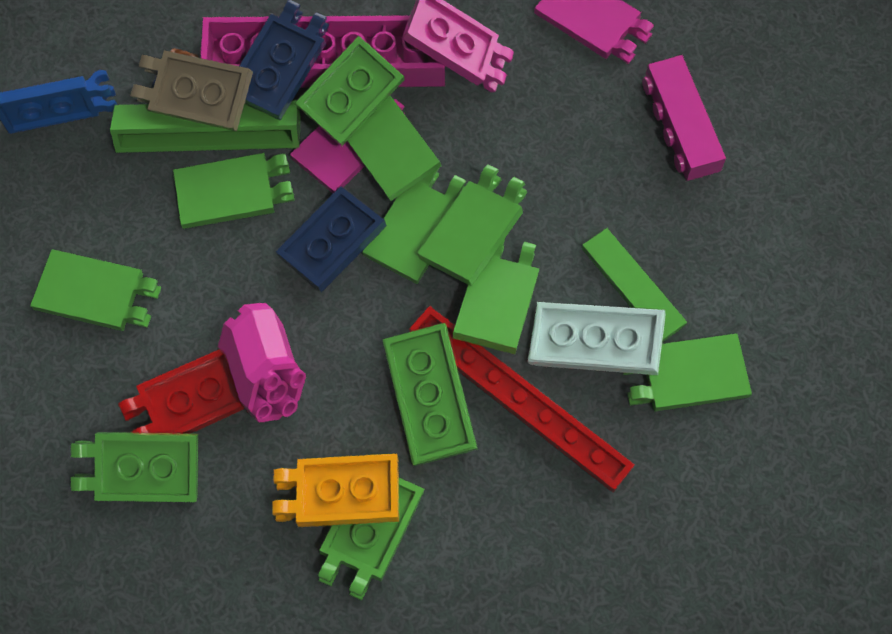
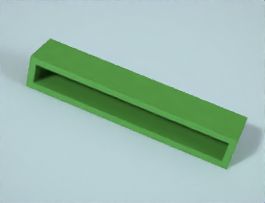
(140, 130)

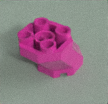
(262, 363)

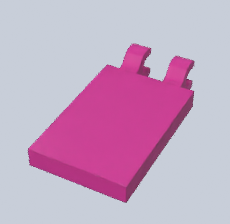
(598, 24)
(457, 42)
(327, 160)

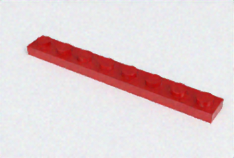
(534, 408)

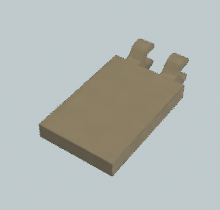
(195, 89)

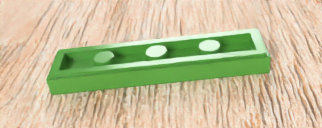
(630, 279)

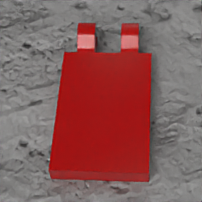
(186, 397)

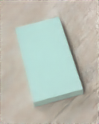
(597, 338)

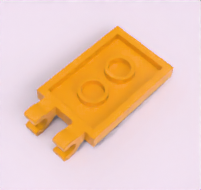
(340, 491)

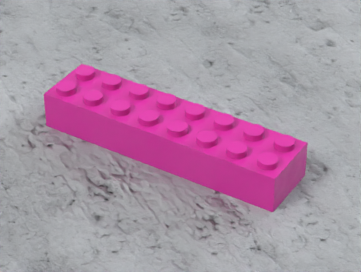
(231, 37)

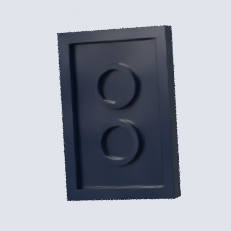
(331, 239)

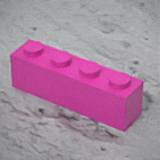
(684, 118)

